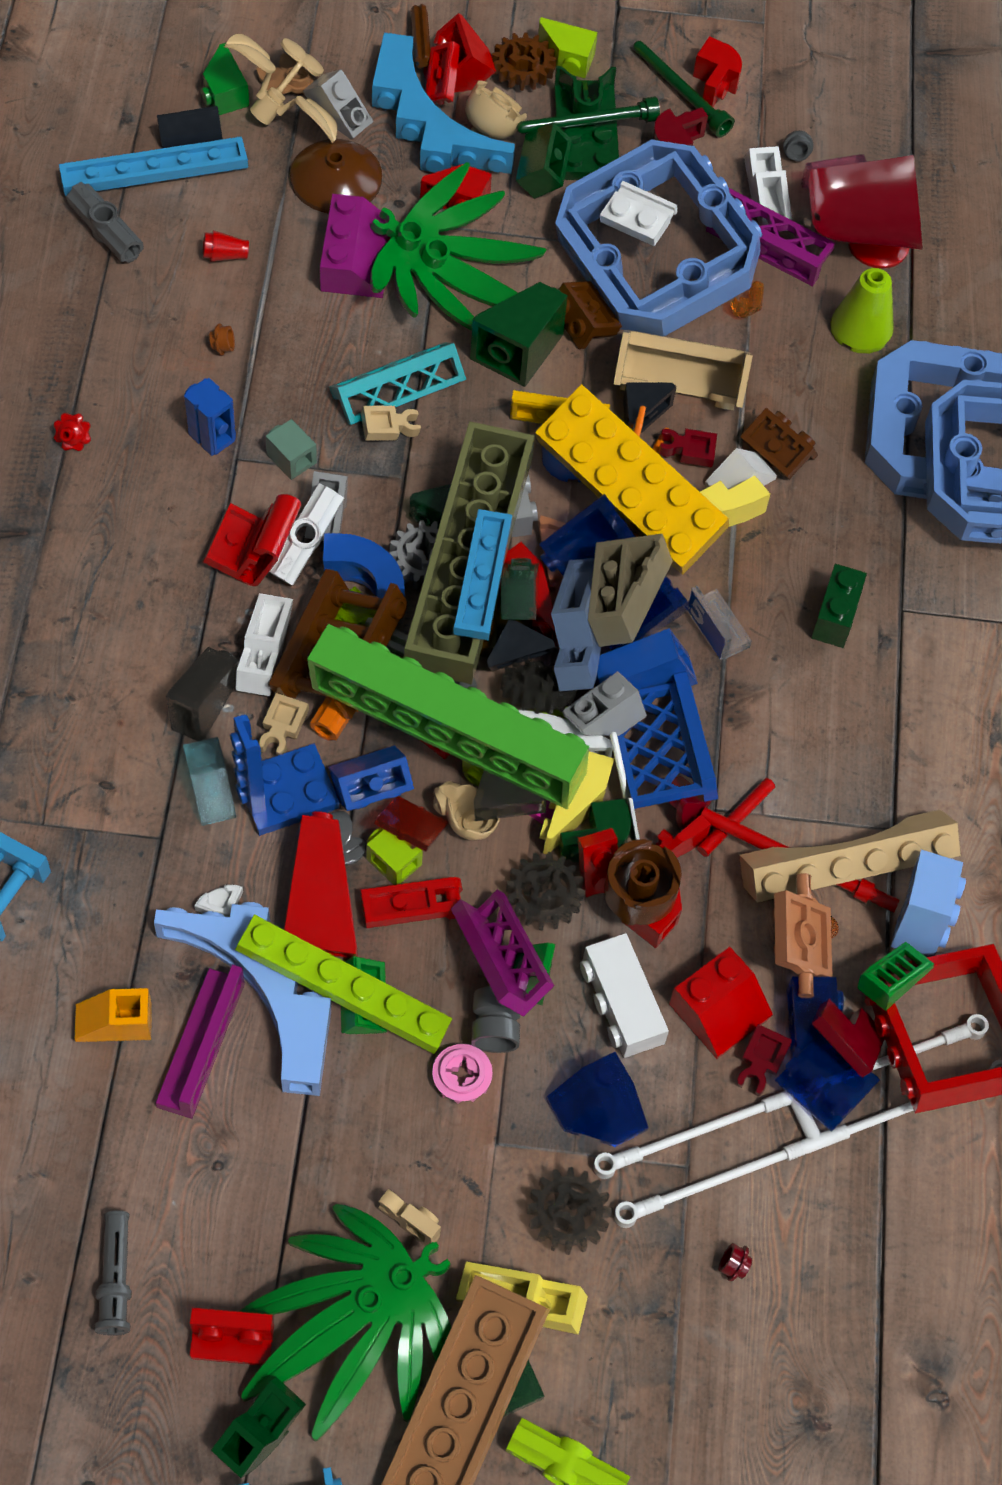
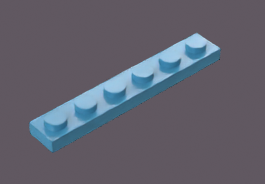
(156, 165)

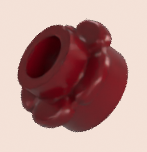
(735, 1262)

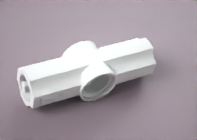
(316, 514)

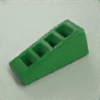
(883, 994)

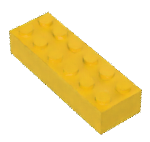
(632, 476)

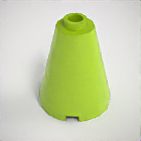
(865, 313)

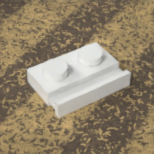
(638, 213)

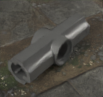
(105, 222)

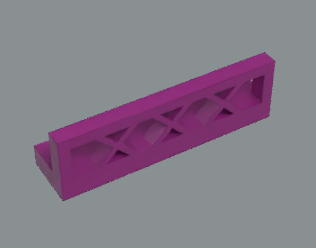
(784, 254)
(498, 960)
(201, 1042)

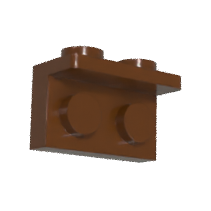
(587, 313)
(778, 443)

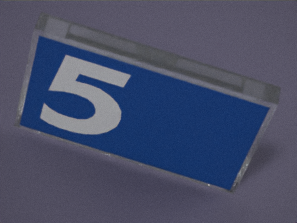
(717, 623)

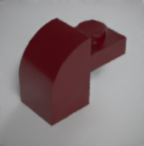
(680, 128)

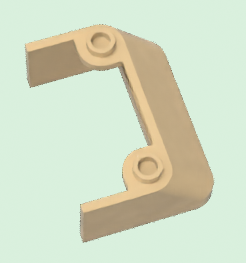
(690, 365)

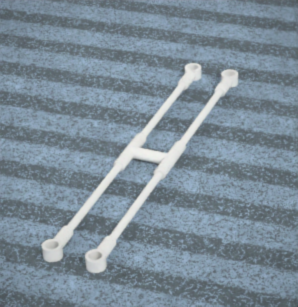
(813, 1141)

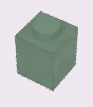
(291, 449)

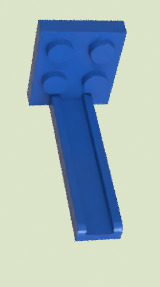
(281, 786)

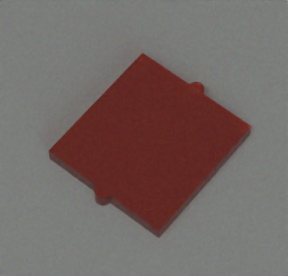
(411, 823)

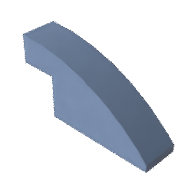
(579, 651)

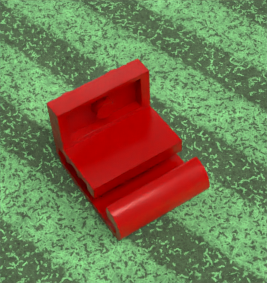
(251, 545)

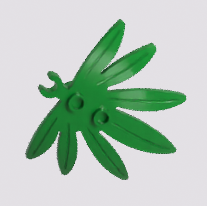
(421, 249)
(382, 1294)

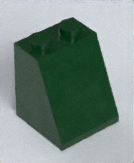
(519, 332)

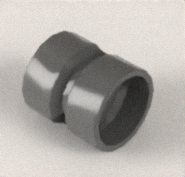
(495, 1024)

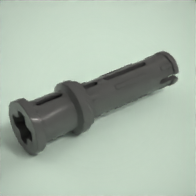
(116, 1293)

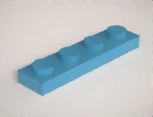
(483, 574)

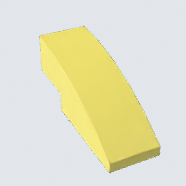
(741, 501)
(564, 1300)

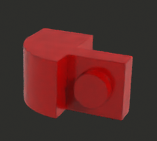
(720, 69)

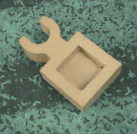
(385, 424)
(283, 720)
(418, 1223)

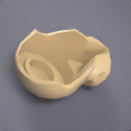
(457, 804)

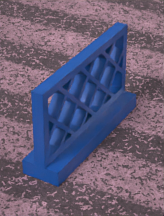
(692, 743)

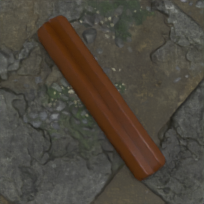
(421, 36)

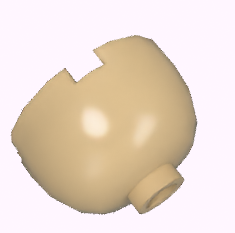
(493, 112)

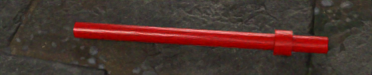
(862, 889)

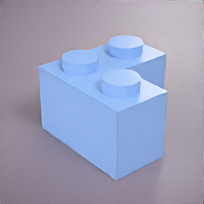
(930, 903)

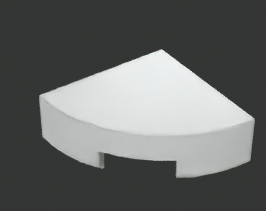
(220, 900)

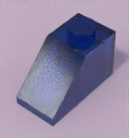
(803, 1010)

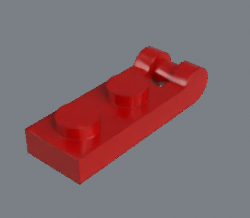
(410, 902)

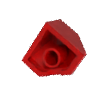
(474, 56)

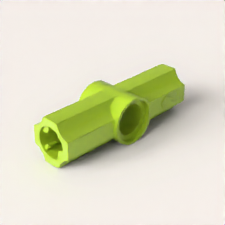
(562, 1458)

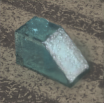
(209, 781)

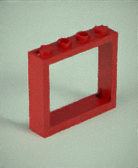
(900, 1051)

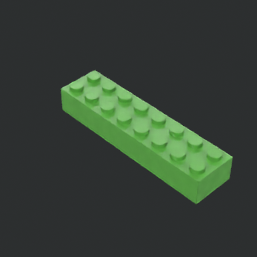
(448, 715)

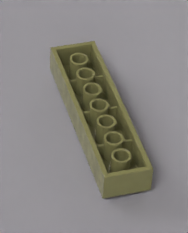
(488, 478)

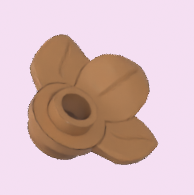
(286, 63)

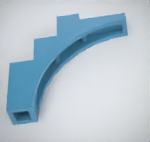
(420, 120)

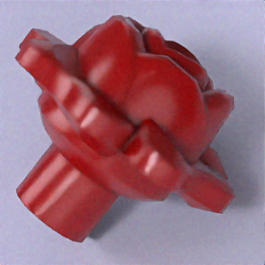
(72, 431)

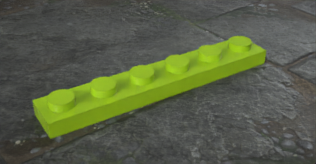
(344, 984)

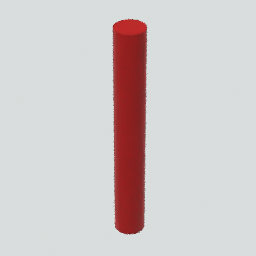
(715, 838)

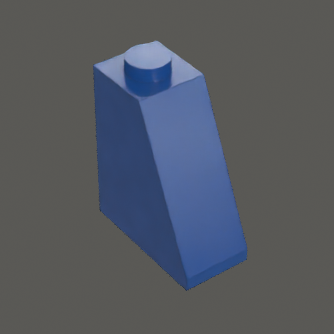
(647, 661)

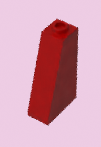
(319, 891)

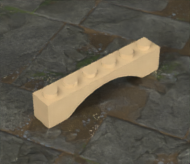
(884, 852)

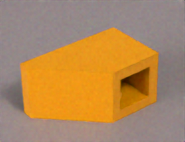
(114, 1016)

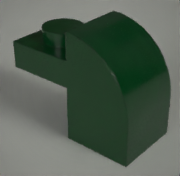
(602, 816)
(260, 1429)

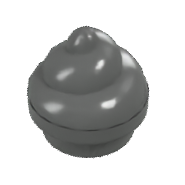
(798, 145)

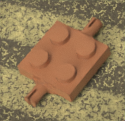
(803, 935)

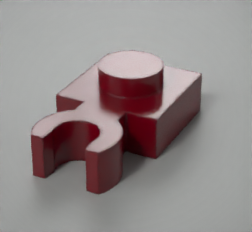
(694, 446)
(764, 1053)

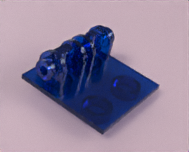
(825, 1083)

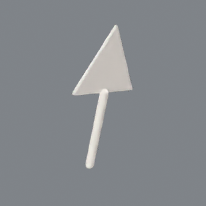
(623, 782)

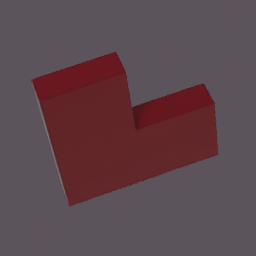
(853, 1038)

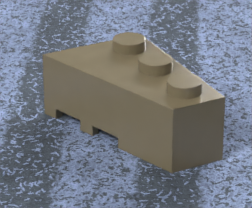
(624, 586)

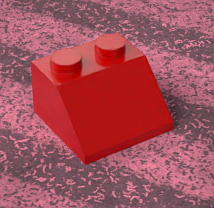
(721, 1002)

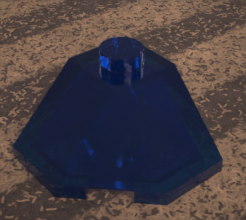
(600, 1103)

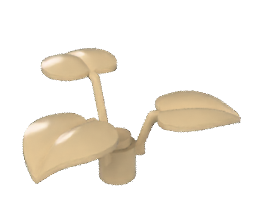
(271, 101)

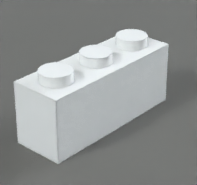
(623, 996)

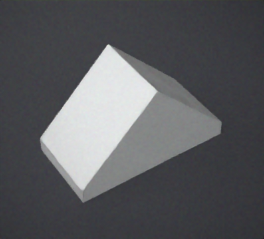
(739, 467)

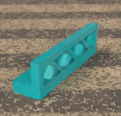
(395, 370)

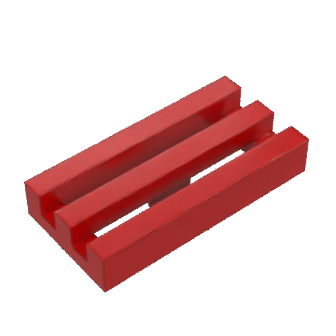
(442, 72)

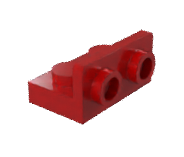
(231, 1336)

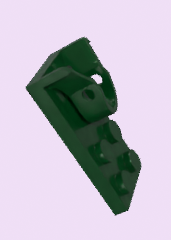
(593, 143)

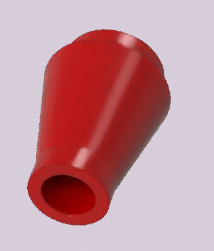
(222, 247)

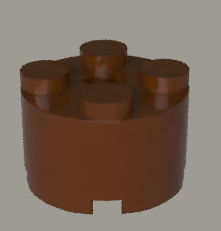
(642, 882)

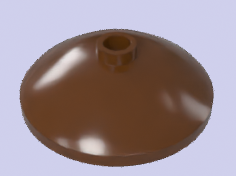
(334, 169)

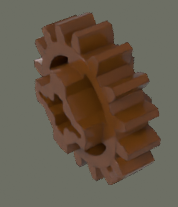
(524, 61)

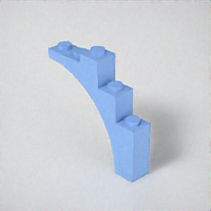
(298, 1019)

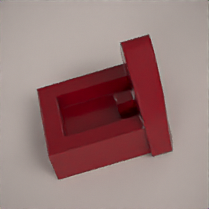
(687, 808)

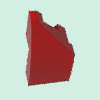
(687, 839)

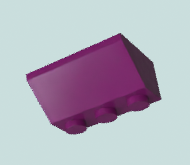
(350, 246)

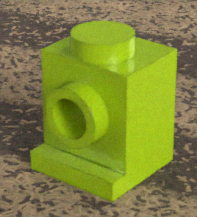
(392, 856)

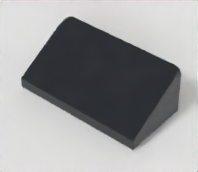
(189, 127)

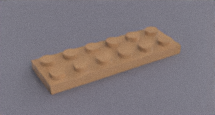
(468, 1388)

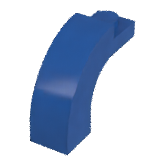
(362, 562)

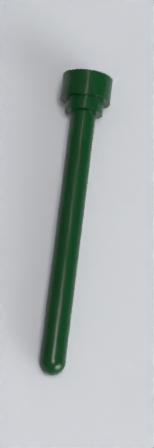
(645, 110)
(719, 121)

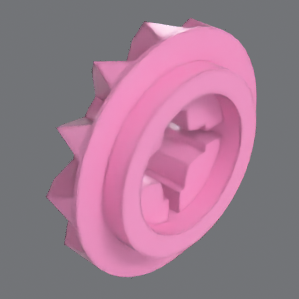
(450, 1061)

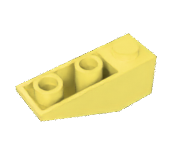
(591, 790)

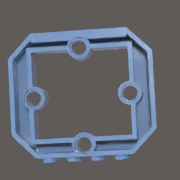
(682, 299)
(896, 413)
(954, 456)

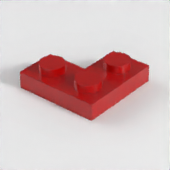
(594, 857)

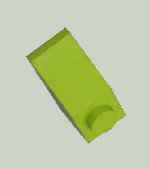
(572, 45)

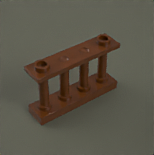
(322, 610)

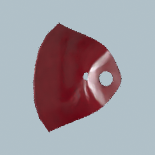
(868, 203)

